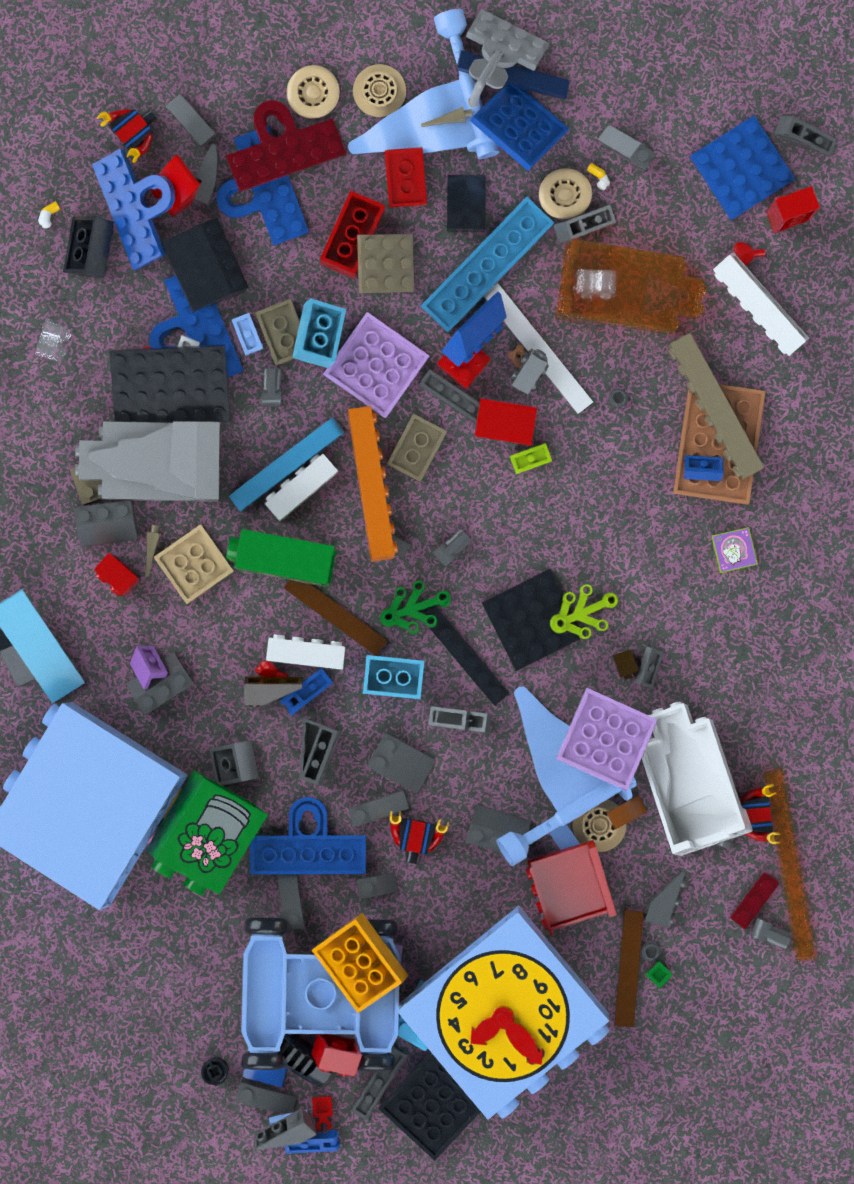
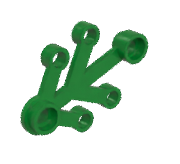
(412, 609)

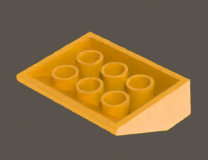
(360, 963)

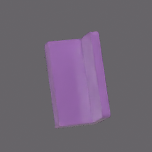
(147, 665)

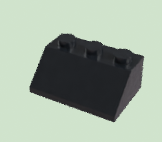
(88, 246)

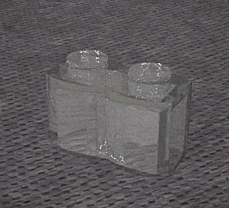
(596, 283)
(52, 340)

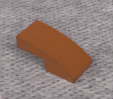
(626, 812)

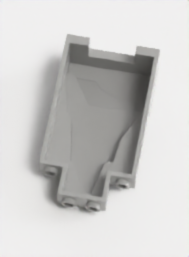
(153, 461)

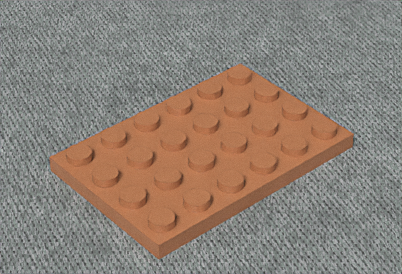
(699, 440)

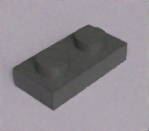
(649, 667)

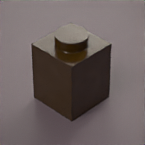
(625, 664)

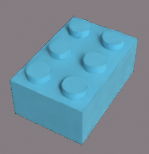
(319, 333)
(393, 677)

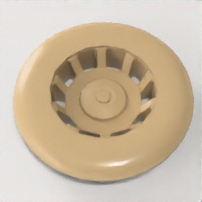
(379, 90)
(313, 91)
(565, 194)
(599, 826)

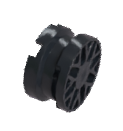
(214, 1071)

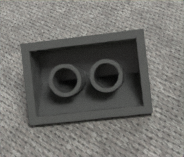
(106, 523)
(161, 689)
(490, 824)

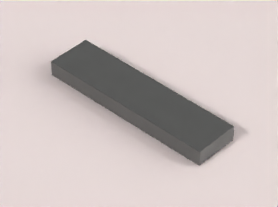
(376, 1086)

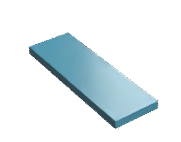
(38, 647)

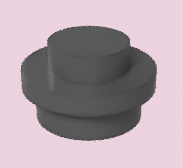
(618, 398)
(650, 951)

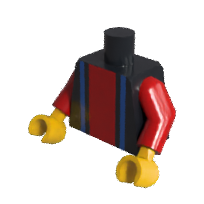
(131, 129)
(759, 813)
(416, 836)

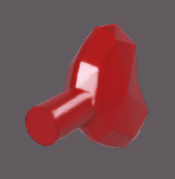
(747, 253)
(268, 669)

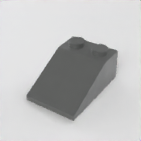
(401, 763)

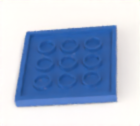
(519, 125)
(742, 167)

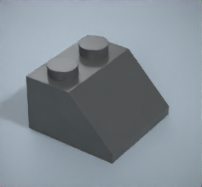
(234, 763)

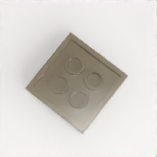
(385, 263)

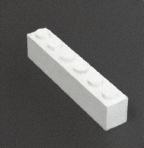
(760, 303)

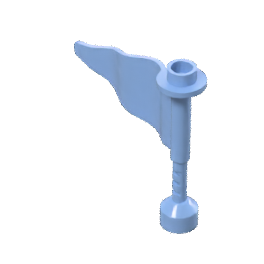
(404, 127)
(566, 787)

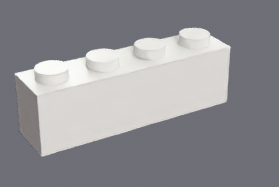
(299, 489)
(306, 653)

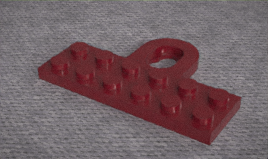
(284, 154)

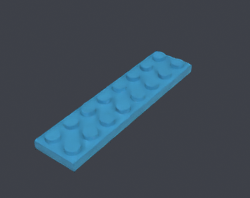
(487, 264)

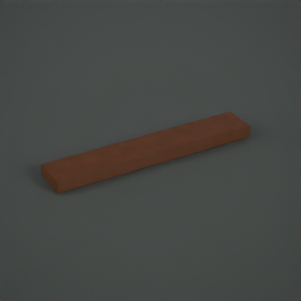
(337, 616)
(628, 968)

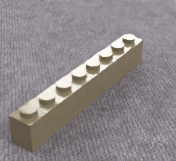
(716, 407)

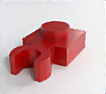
(322, 1108)

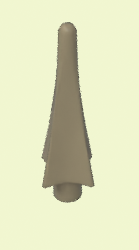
(456, 116)
(152, 541)

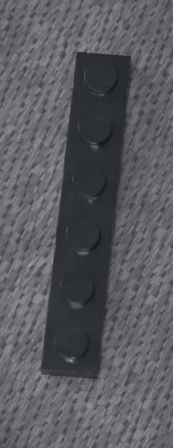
(467, 657)

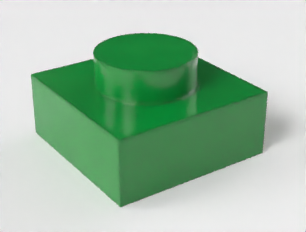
(659, 974)

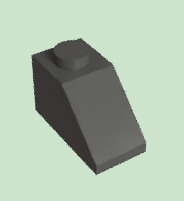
(377, 885)

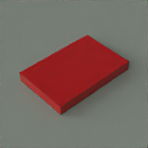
(405, 177)
(505, 422)

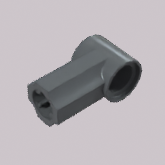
(271, 393)
(448, 550)
(767, 932)

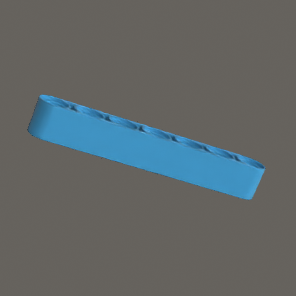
(287, 463)

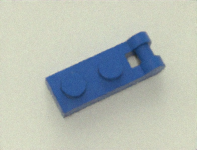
(310, 689)
(319, 1143)

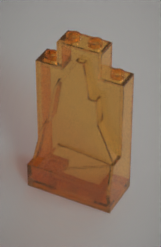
(647, 288)

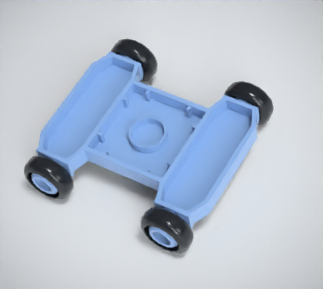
(299, 997)

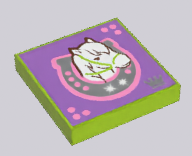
(734, 550)

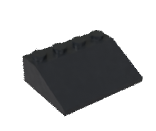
(205, 265)

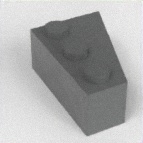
(317, 750)

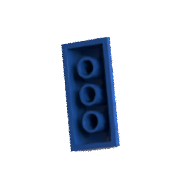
(476, 331)

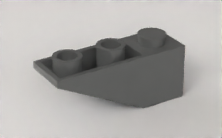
(663, 903)
(288, 1131)

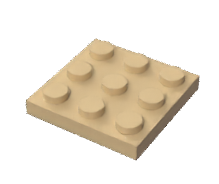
(193, 564)

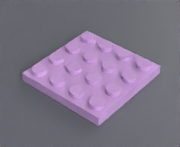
(376, 365)
(606, 739)

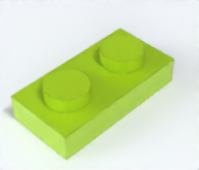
(530, 458)

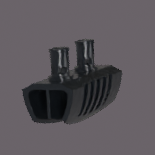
(300, 1059)

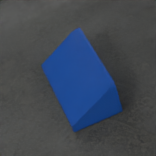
(703, 468)

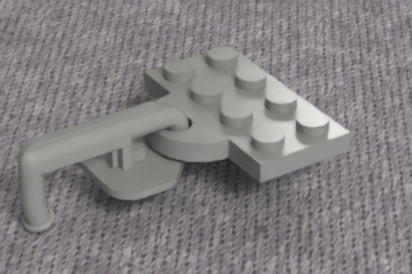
(501, 49)

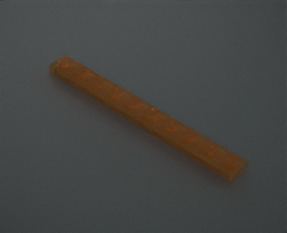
(790, 866)

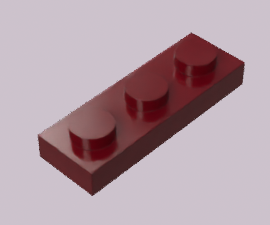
(754, 900)

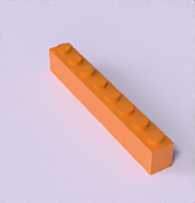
(371, 485)

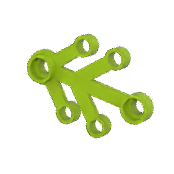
(580, 613)

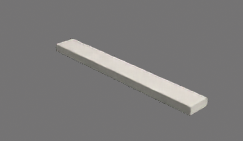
(531, 339)

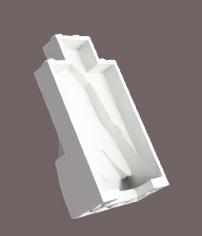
(692, 782)

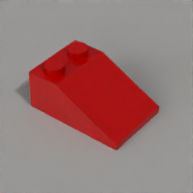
(184, 185)

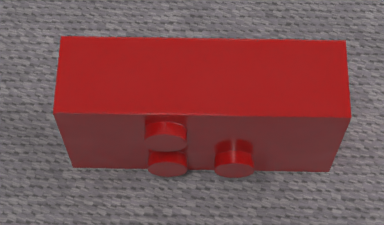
(792, 209)
(356, 218)

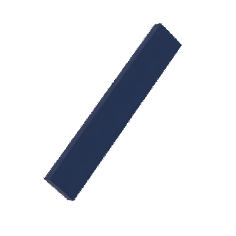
(523, 77)

